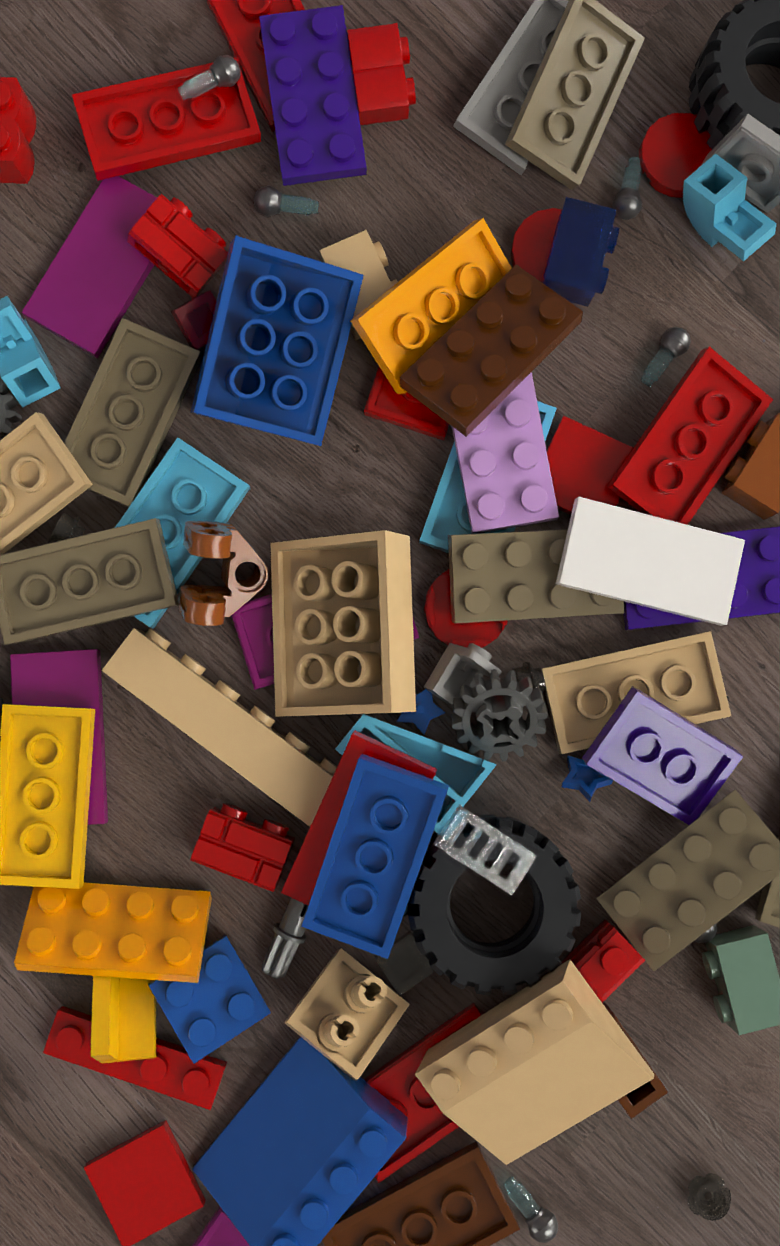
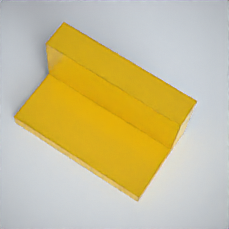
(122, 1020)

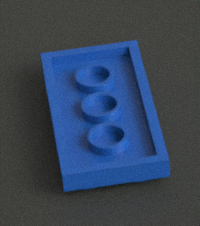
(374, 855)

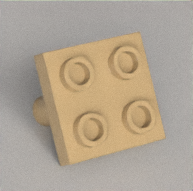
(347, 1014)

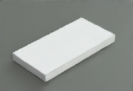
(650, 561)

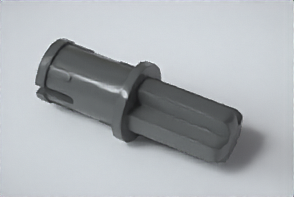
(286, 940)

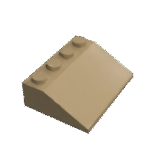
(343, 625)
(533, 1065)

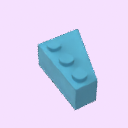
(454, 767)

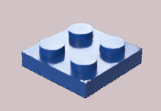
(216, 1006)

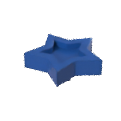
(424, 712)
(584, 778)

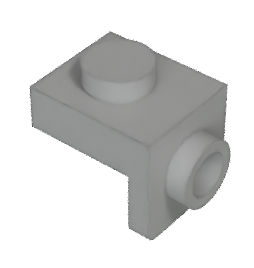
(458, 668)

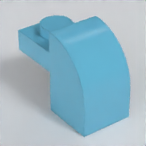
(719, 209)
(22, 358)

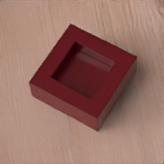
(196, 318)

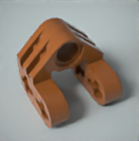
(210, 604)

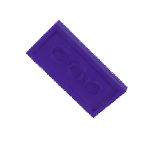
(313, 95)
(755, 589)

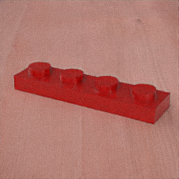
(168, 1073)

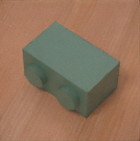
(744, 979)

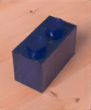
(579, 249)

